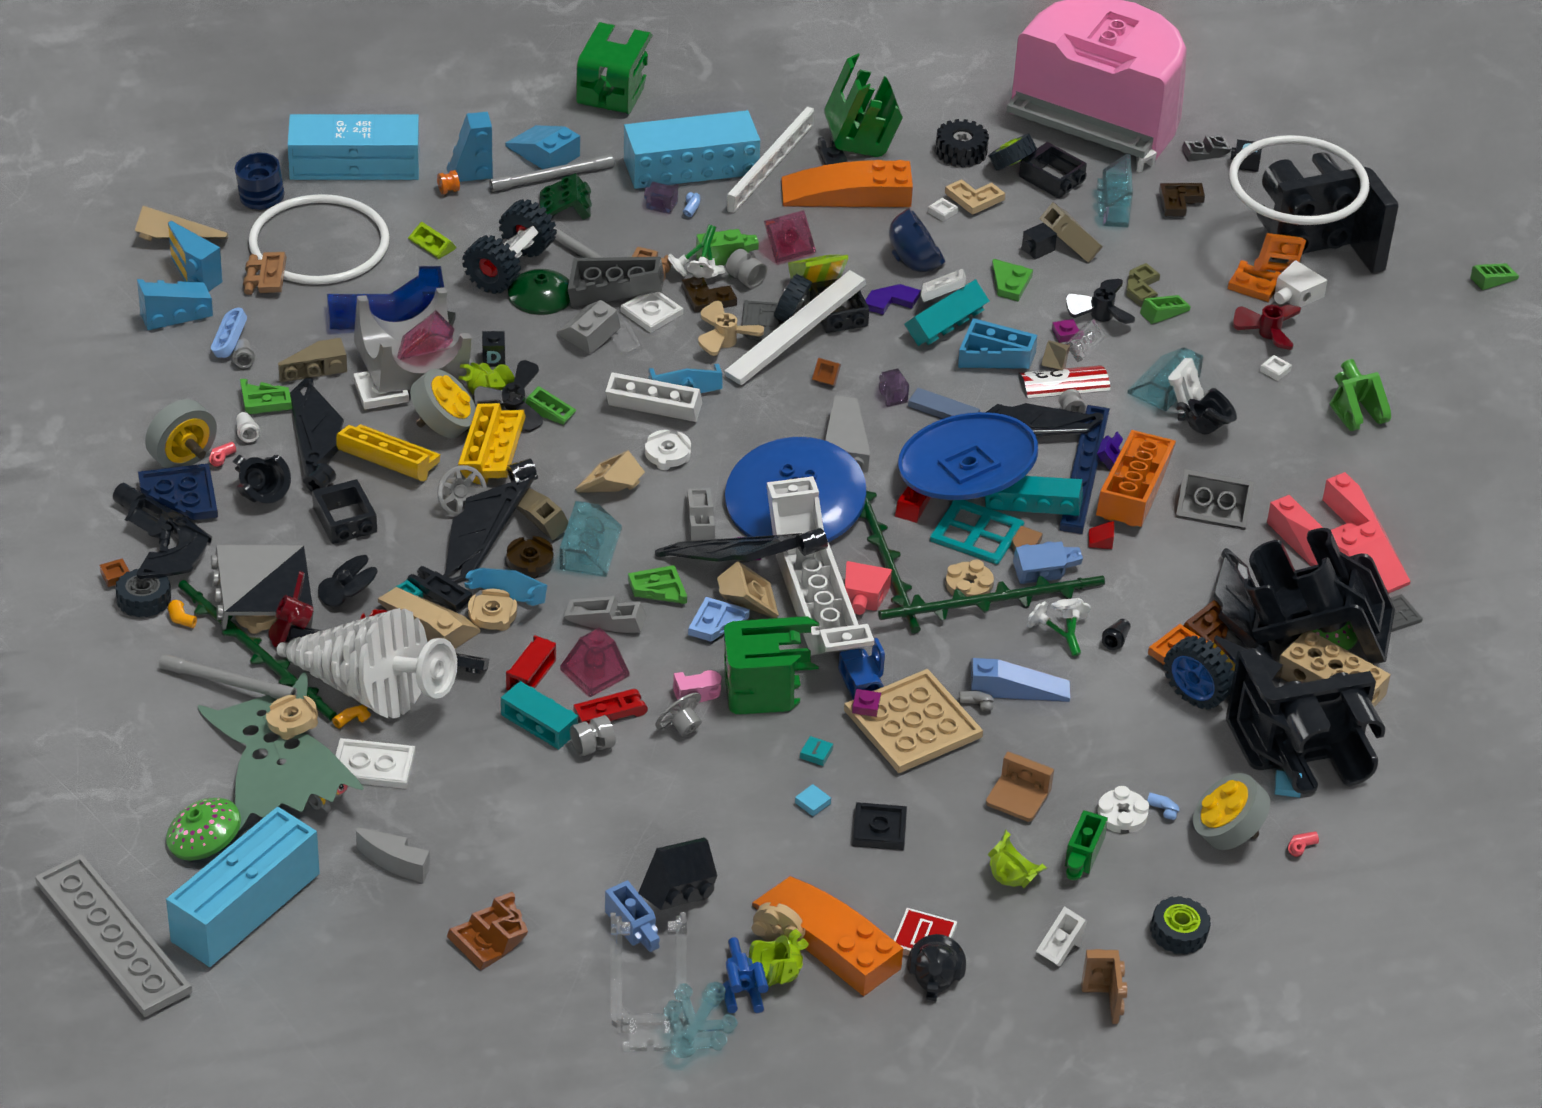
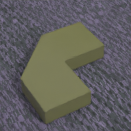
(1138, 283)

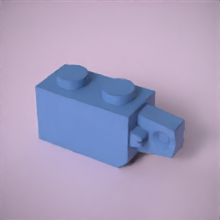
(1044, 560)
(626, 902)

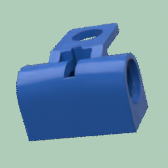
(862, 670)

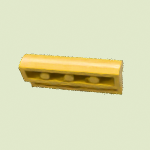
(491, 441)
(387, 451)

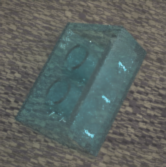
(1116, 193)
(1154, 383)
(589, 540)

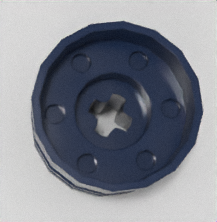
(259, 180)

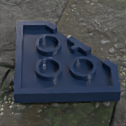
(182, 489)

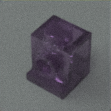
(661, 197)
(893, 387)

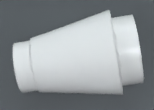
(247, 428)

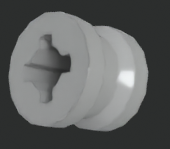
(1072, 401)

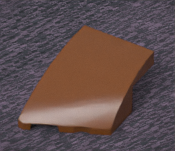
(490, 932)

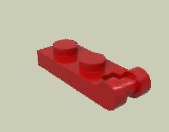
(612, 706)

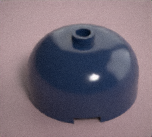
(913, 243)

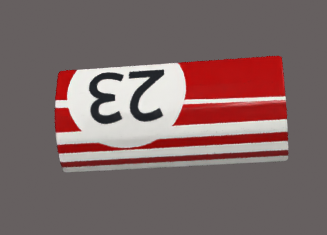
(1057, 381)

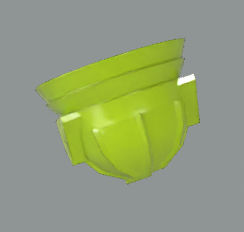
(483, 376)
(1010, 866)
(780, 957)

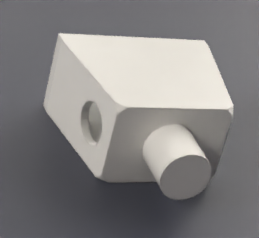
(1299, 286)

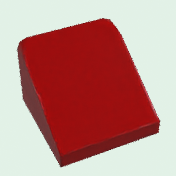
(1102, 536)

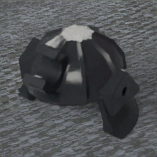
(1208, 413)
(263, 479)
(936, 963)

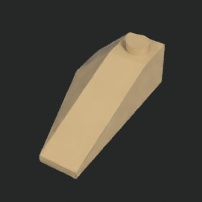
(154, 224)
(436, 620)

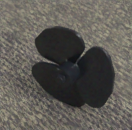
(346, 581)

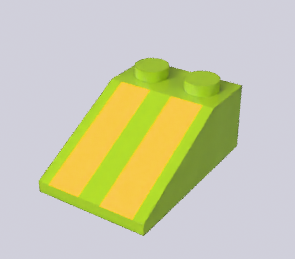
(819, 268)

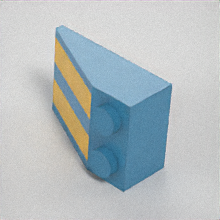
(195, 256)

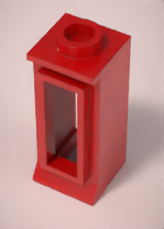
(532, 663)

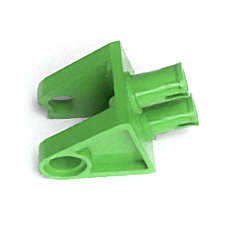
(1359, 388)

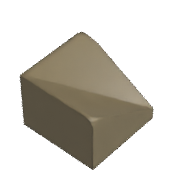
(1055, 355)

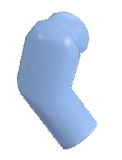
(693, 201)
(1166, 803)

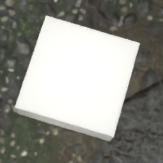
(942, 209)
(1275, 368)

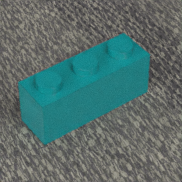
(538, 714)

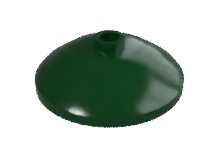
(540, 292)

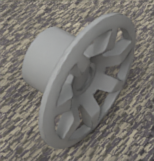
(457, 488)
(684, 718)

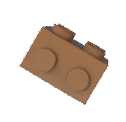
(1021, 787)
(1104, 973)

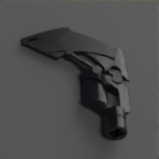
(167, 561)

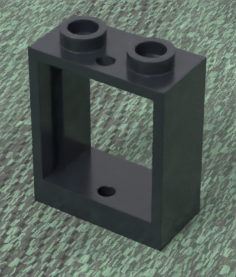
(1046, 154)
(841, 320)
(342, 496)

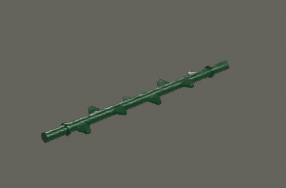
(888, 558)
(983, 601)
(252, 643)

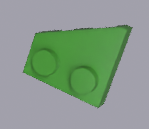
(1010, 279)
(264, 397)
(658, 584)

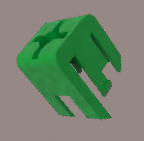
(623, 81)
(853, 127)
(757, 671)

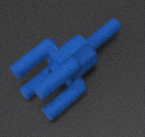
(743, 976)

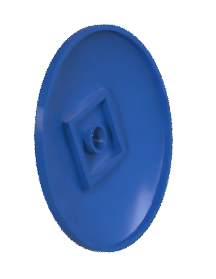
(968, 456)
(834, 471)

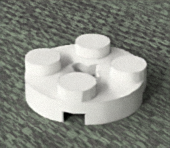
(678, 446)
(1123, 798)

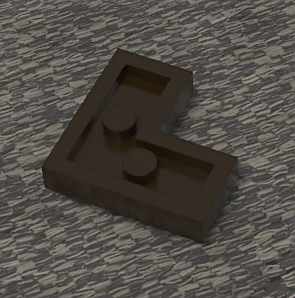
(1176, 195)
(701, 296)

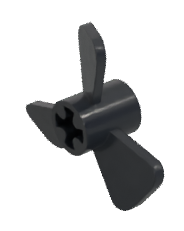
(1099, 305)
(524, 374)

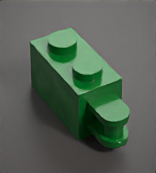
(1085, 844)

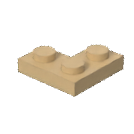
(972, 199)

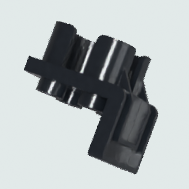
(1366, 230)
(1320, 595)
(1304, 722)

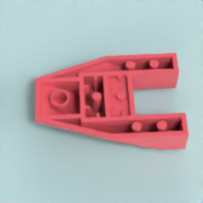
(1359, 535)

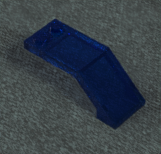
(395, 307)

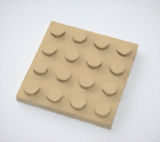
(916, 721)

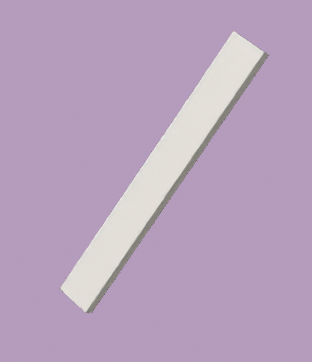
(770, 160)
(795, 327)

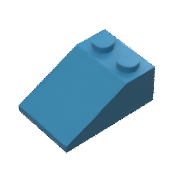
(547, 145)

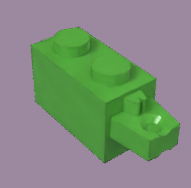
(727, 242)

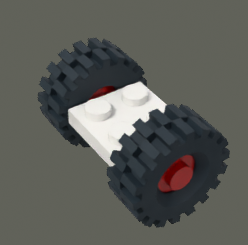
(495, 263)

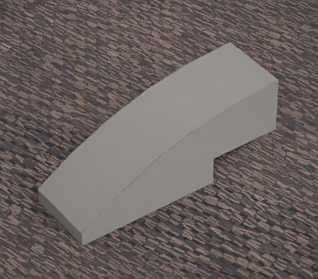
(700, 514)
(606, 614)
(394, 854)

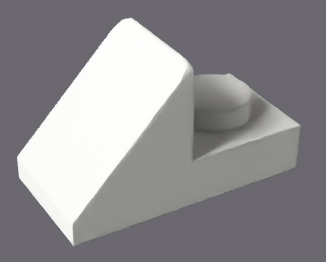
(1062, 936)

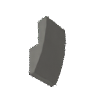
(1210, 148)

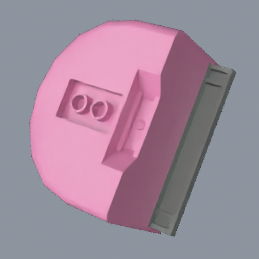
(1102, 74)

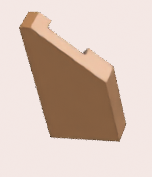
(1026, 536)

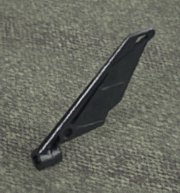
(1048, 420)
(316, 434)
(484, 519)
(747, 548)
(1235, 604)

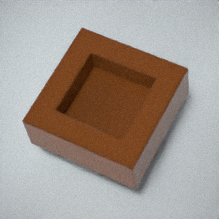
(826, 371)
(113, 570)

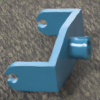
(701, 379)
(518, 585)

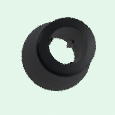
(1116, 634)

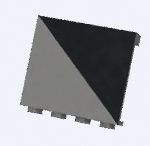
(257, 578)

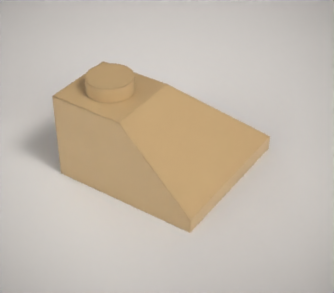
(613, 475)
(747, 590)

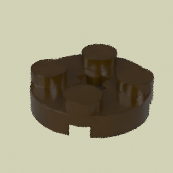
(530, 566)

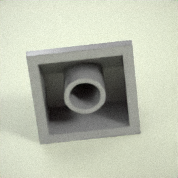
(591, 326)

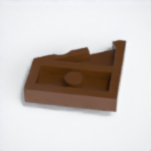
(1207, 623)

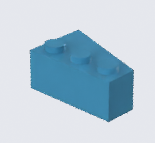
(473, 151)
(172, 304)
(996, 347)

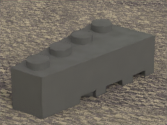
(613, 278)

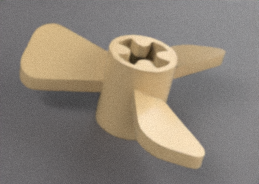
(725, 329)

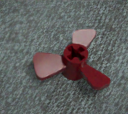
(1268, 323)
(290, 612)

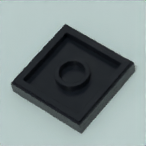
(879, 826)

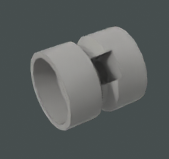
(746, 268)
(596, 734)

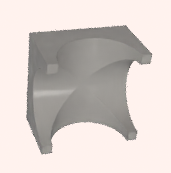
(380, 342)

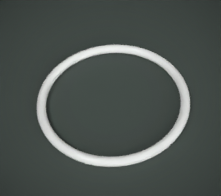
(324, 198)
(1295, 219)

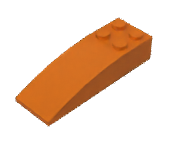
(850, 185)
(1135, 478)
(839, 935)

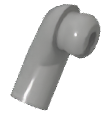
(985, 700)

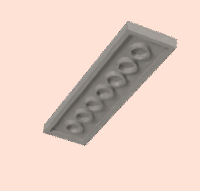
(113, 935)

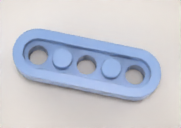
(228, 333)

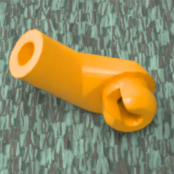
(179, 616)
(349, 714)

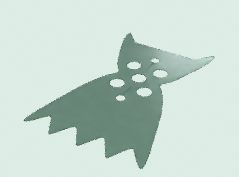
(264, 783)

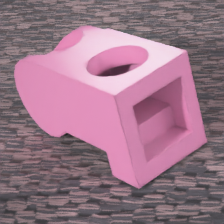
(706, 684)

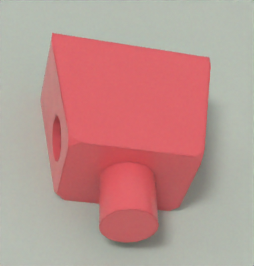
(866, 586)

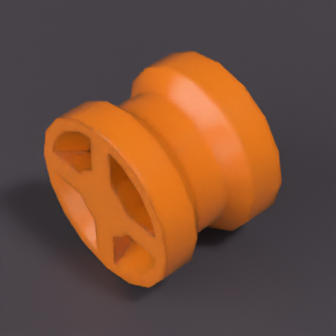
(448, 182)

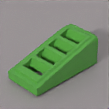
(1492, 275)
(1162, 308)
(545, 402)

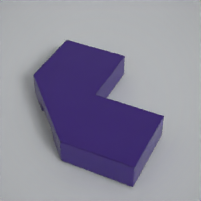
(880, 299)

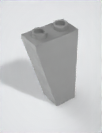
(848, 430)

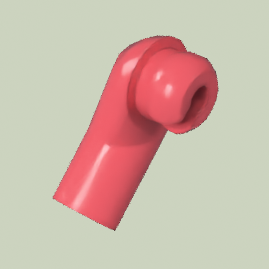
(219, 453)
(1299, 842)

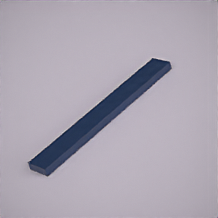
(1085, 468)

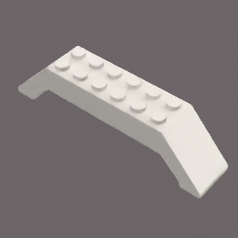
(814, 578)

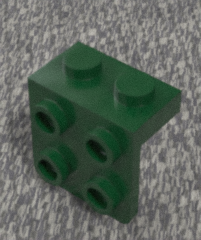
(567, 193)

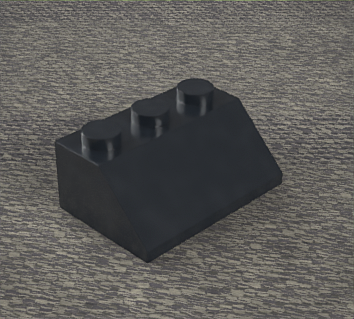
(680, 874)

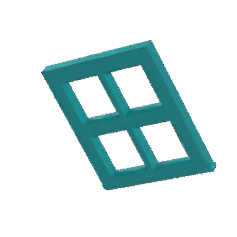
(976, 531)

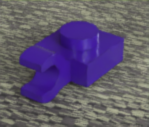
(1110, 449)

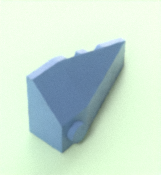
(1016, 682)

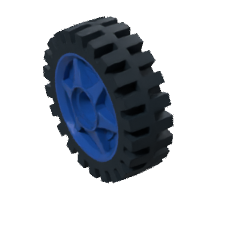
(1199, 672)

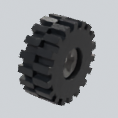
(962, 143)

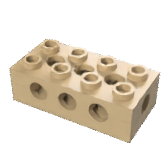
(1317, 658)

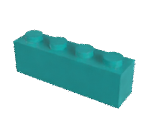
(947, 312)
(1040, 496)

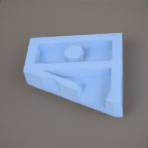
(712, 618)

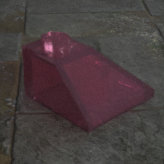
(790, 236)
(426, 337)
(595, 663)

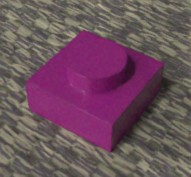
(1064, 330)
(866, 702)

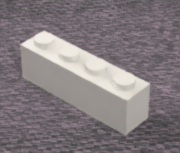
(654, 397)

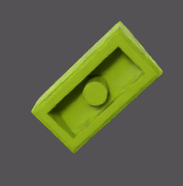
(431, 241)

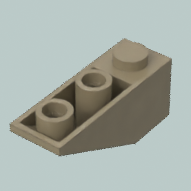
(1071, 232)
(316, 360)
(543, 513)

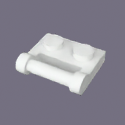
(1186, 382)

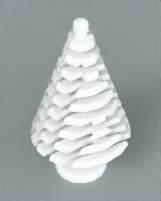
(378, 661)

